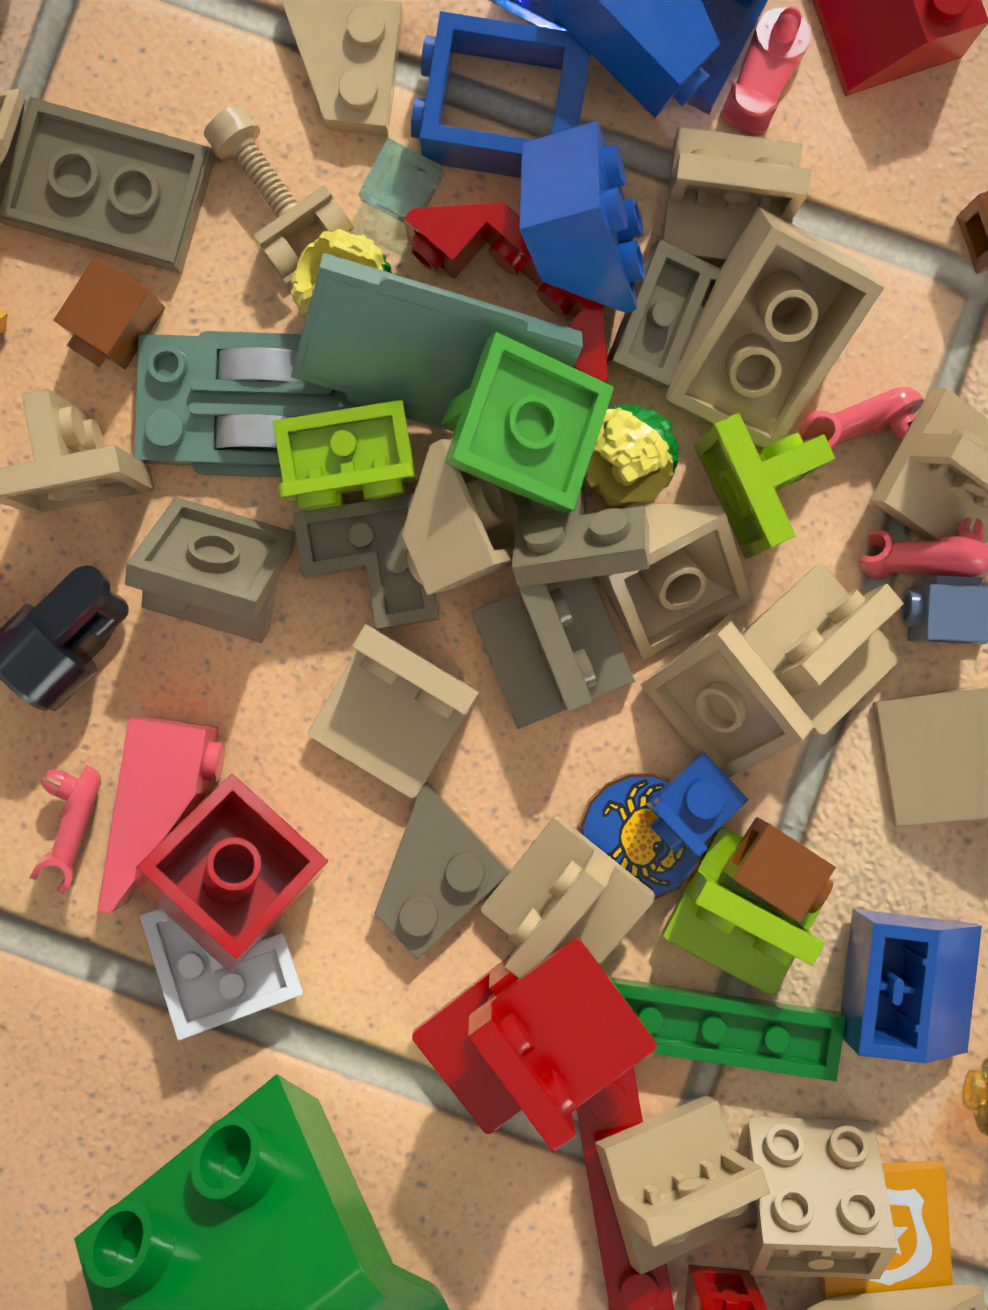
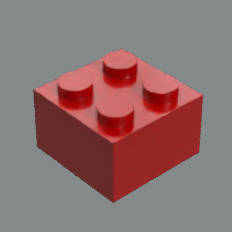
(229, 872)

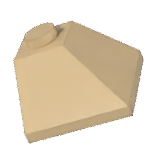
(457, 525)
(689, 580)

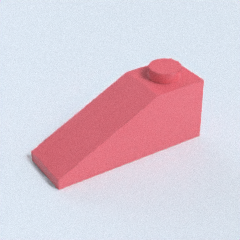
(159, 784)

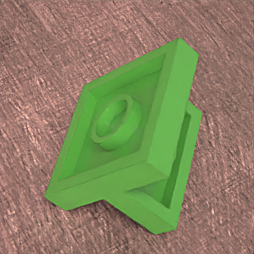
(527, 423)

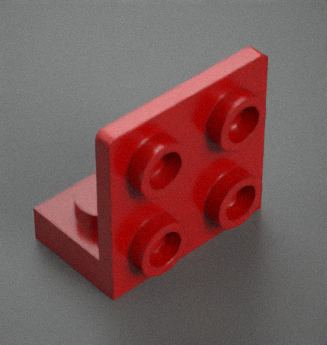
(559, 1038)
(456, 1059)

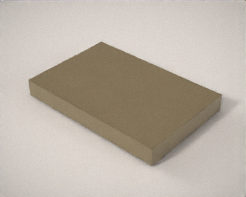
(106, 185)

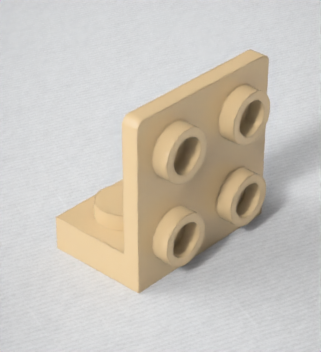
(392, 712)
(825, 1199)

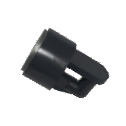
(52, 645)

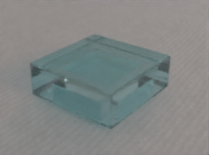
(400, 181)

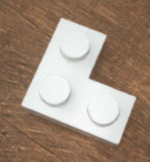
(202, 991)

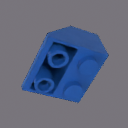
(578, 217)
(909, 986)

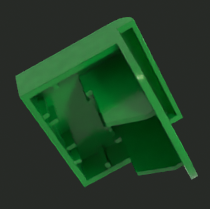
(250, 1222)

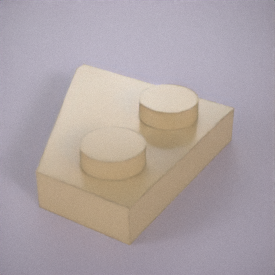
(349, 58)

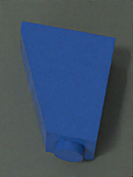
(645, 44)

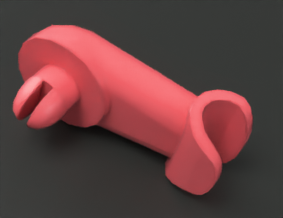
(771, 60)
(877, 415)
(948, 556)
(80, 799)

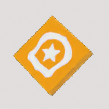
(921, 1229)

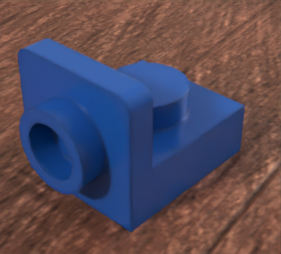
(694, 805)

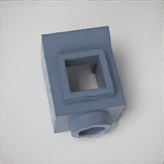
(947, 610)

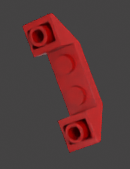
(454, 236)

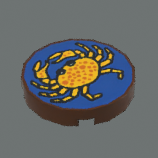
(619, 826)

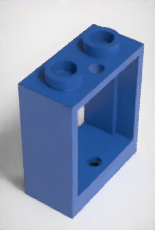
(499, 41)

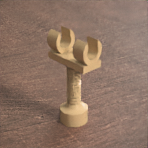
(234, 135)

